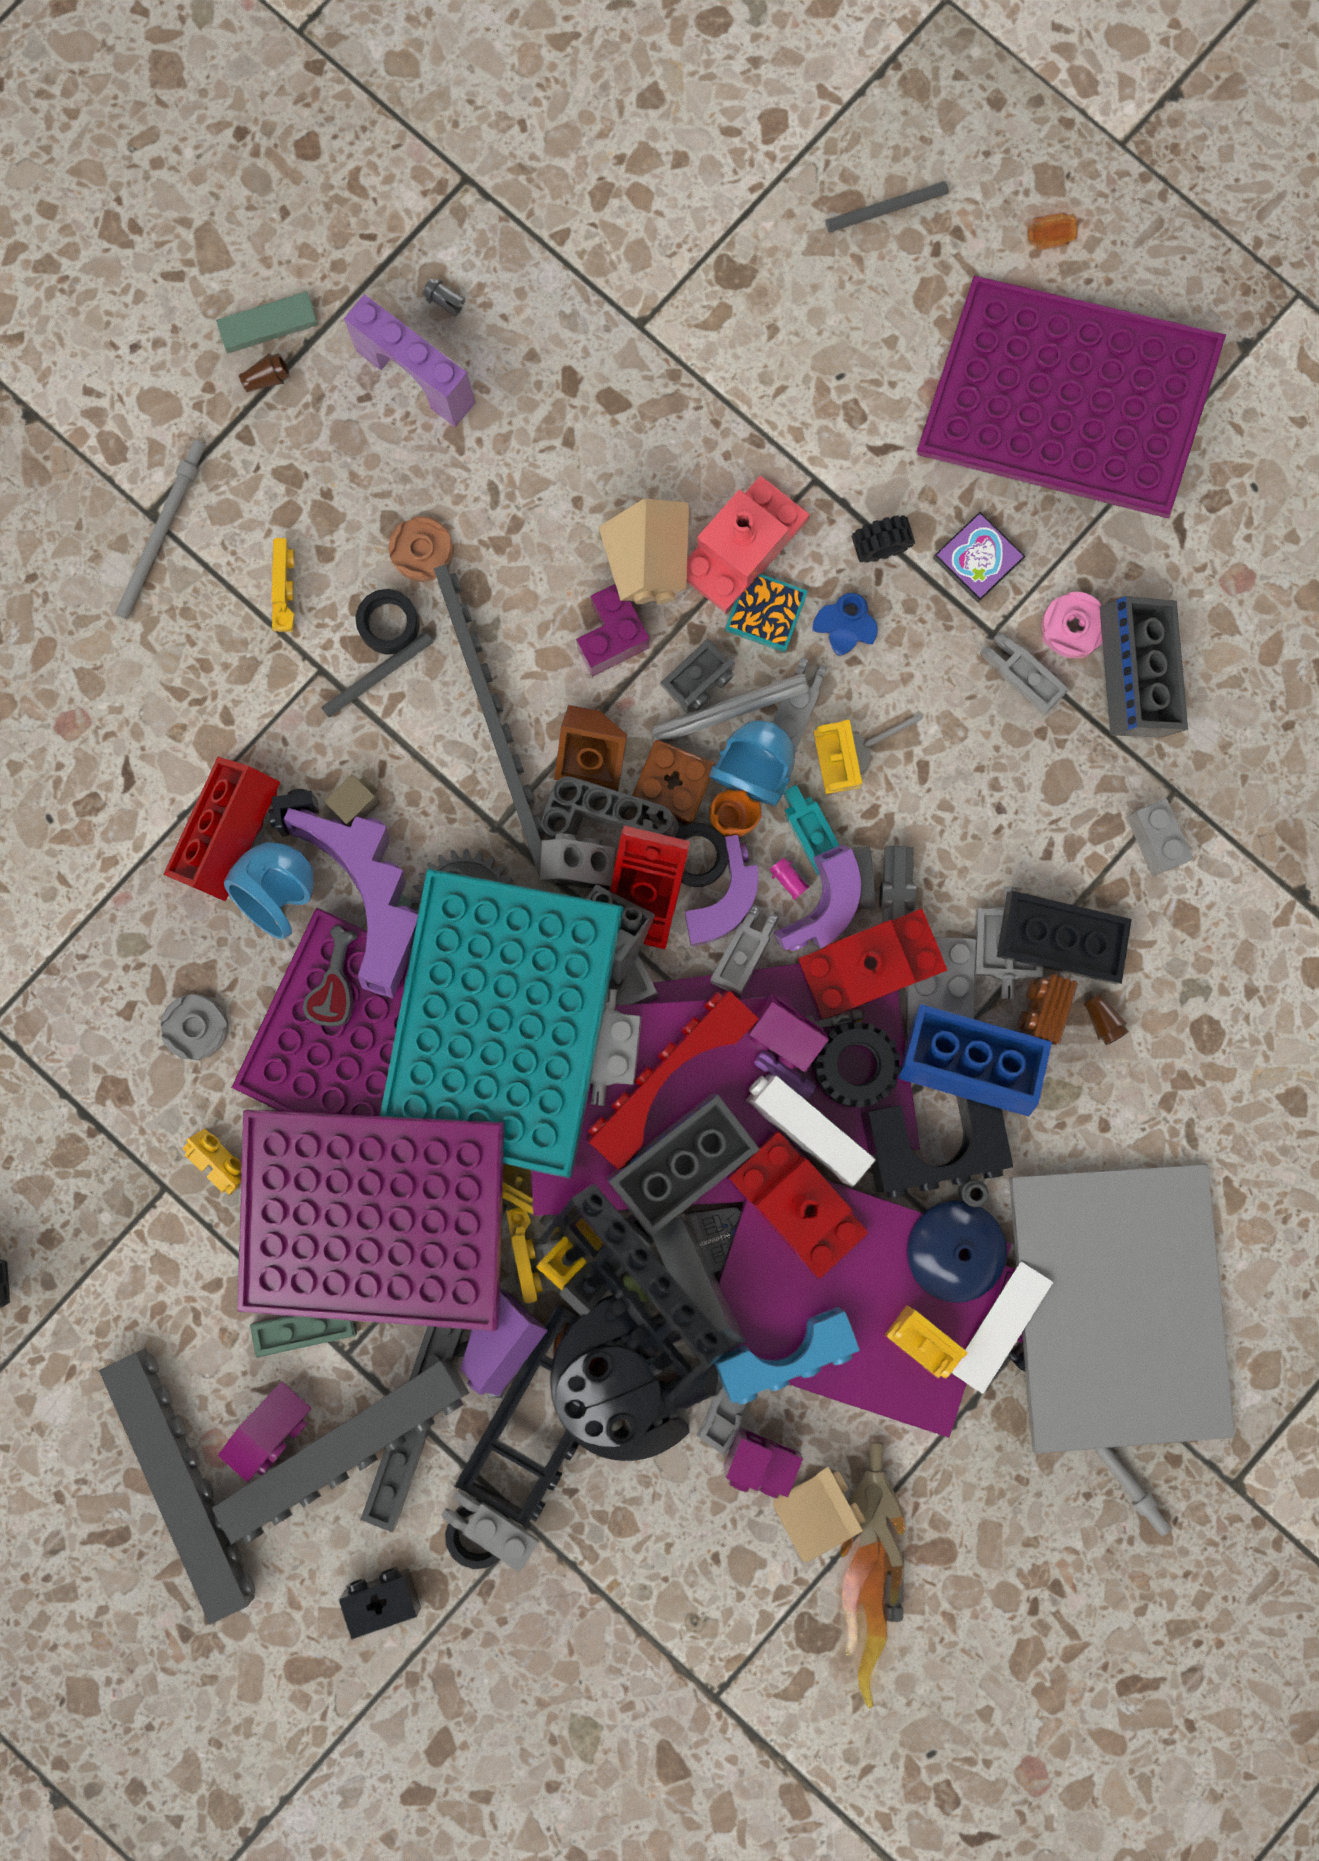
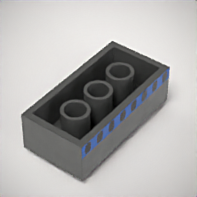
(1143, 667)
(682, 1163)

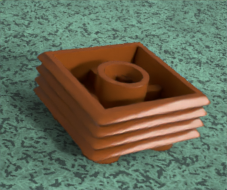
(693, 774)
(1048, 1007)

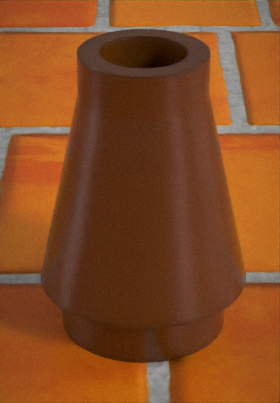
(265, 373)
(1105, 1020)

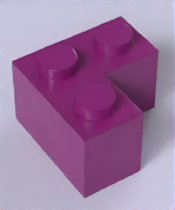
(617, 638)
(261, 1435)
(761, 1464)

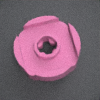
(1057, 633)

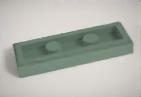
(267, 322)
(297, 1332)

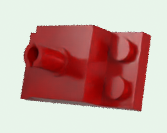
(651, 875)
(872, 964)
(798, 1204)

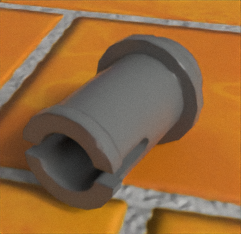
(443, 296)
(980, 1195)

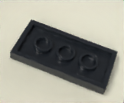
(1064, 937)

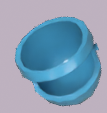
(757, 760)
(268, 880)

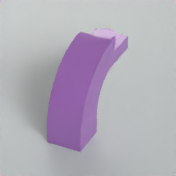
(836, 906)
(722, 918)

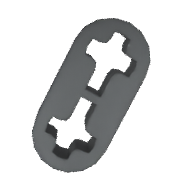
(864, 861)

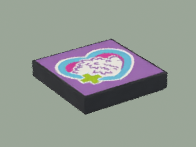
(979, 557)

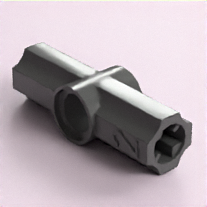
(897, 889)

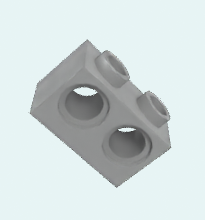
(577, 862)

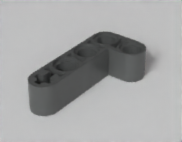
(613, 814)

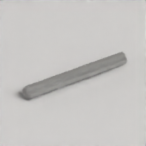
(730, 708)

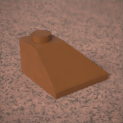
(590, 748)

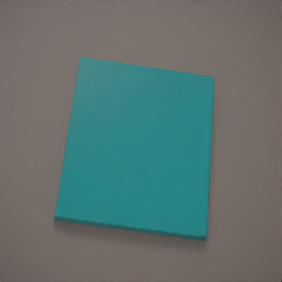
(503, 1013)

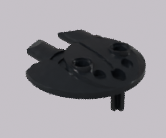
(619, 1388)

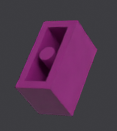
(788, 1034)

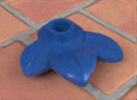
(845, 628)

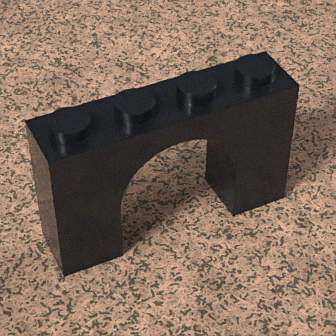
(896, 1166)

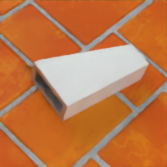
(809, 1130)

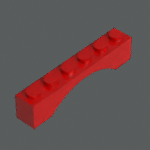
(623, 1130)

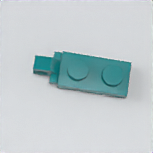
(808, 825)

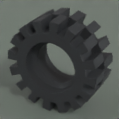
(883, 539)

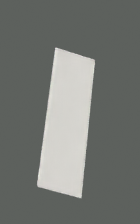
(1002, 1327)

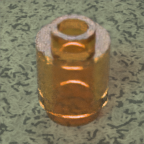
(1052, 231)

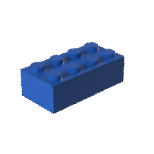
(975, 1060)

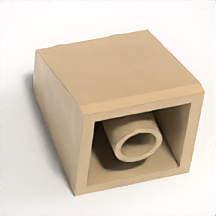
(648, 550)

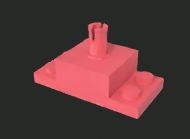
(743, 542)

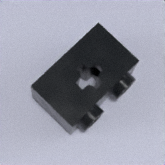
(366, 1616)

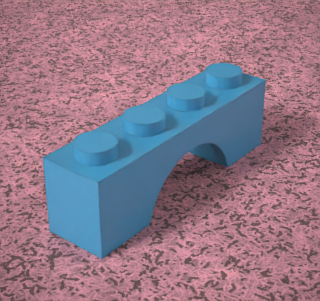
(826, 1341)

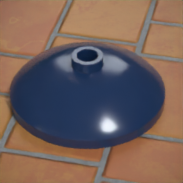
(935, 1249)

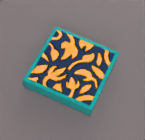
(767, 612)

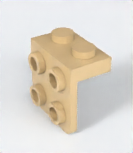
(819, 1515)

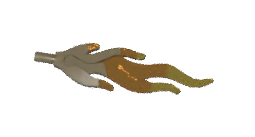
(869, 1568)

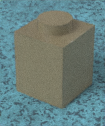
(353, 799)

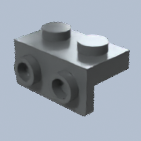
(698, 676)

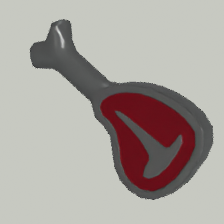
(333, 999)

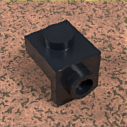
(295, 799)

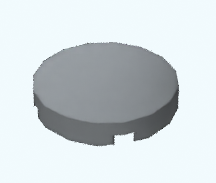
(194, 1027)

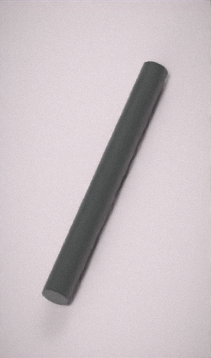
(887, 206)
(377, 674)

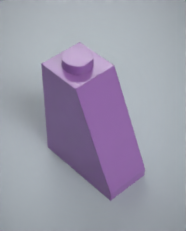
(497, 1355)

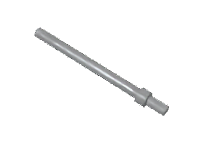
(186, 473)
(1142, 1500)

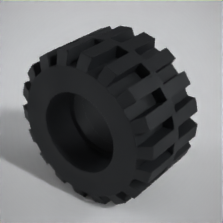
(886, 1065)

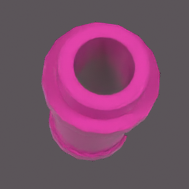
(789, 878)

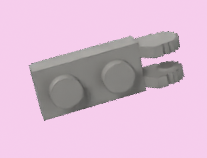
(1026, 674)
(796, 711)
(743, 953)
(492, 1531)

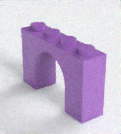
(383, 337)

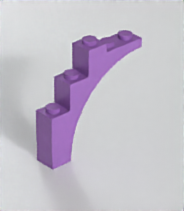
(359, 853)

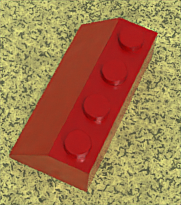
(221, 826)

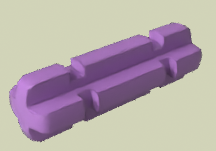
(767, 1062)

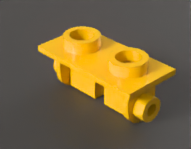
(206, 1150)

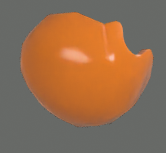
(734, 813)

